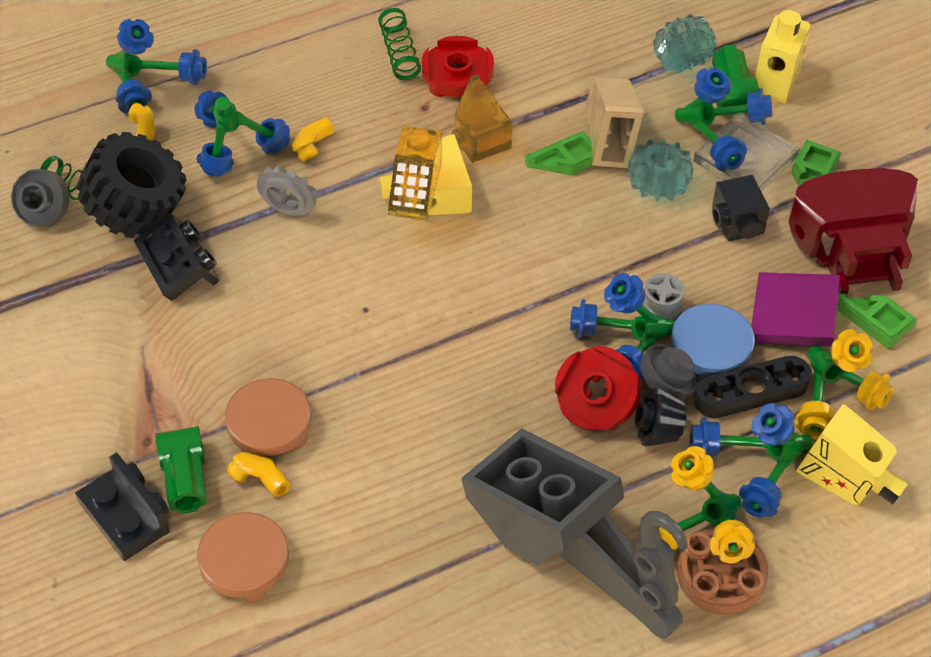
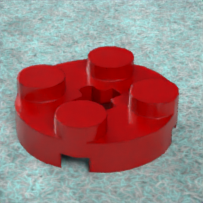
(439, 63)
(605, 412)

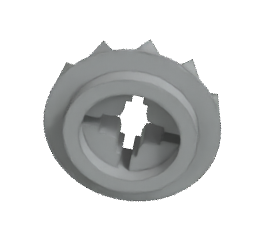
(272, 188)

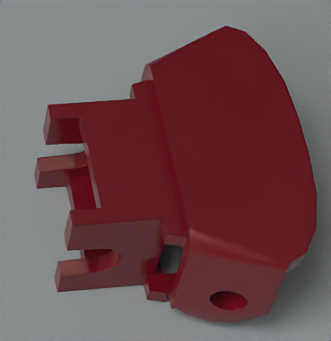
(866, 216)

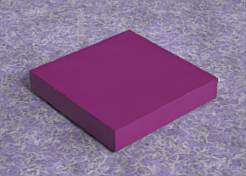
(796, 309)

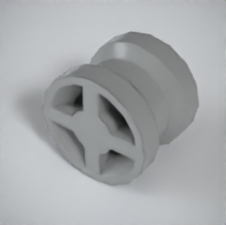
(661, 289)

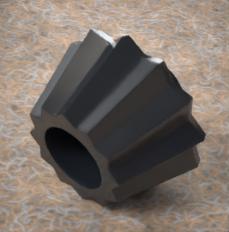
(660, 418)

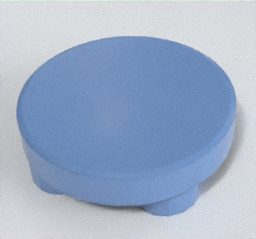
(714, 338)

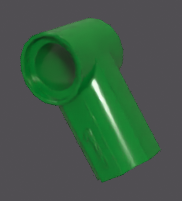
(734, 65)
(182, 460)

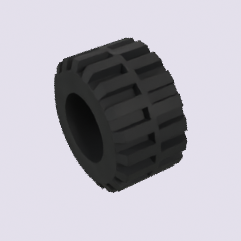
(130, 183)

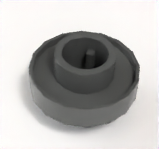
(40, 197)
(669, 370)

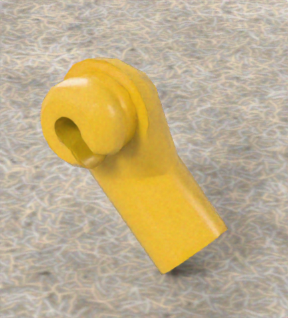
(144, 118)
(310, 134)
(260, 467)

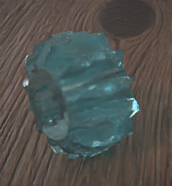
(684, 43)
(660, 169)

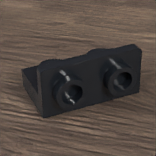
(176, 256)
(124, 508)

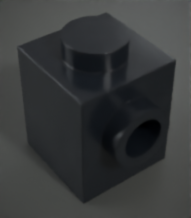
(740, 208)

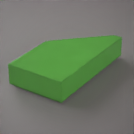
(814, 161)
(878, 317)

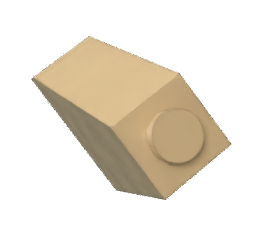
(613, 121)

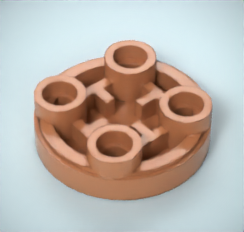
(268, 417)
(243, 555)
(717, 584)

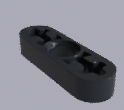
(741, 400)

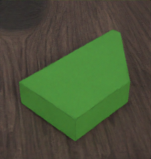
(563, 157)

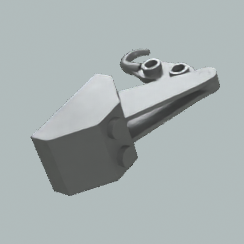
(556, 503)

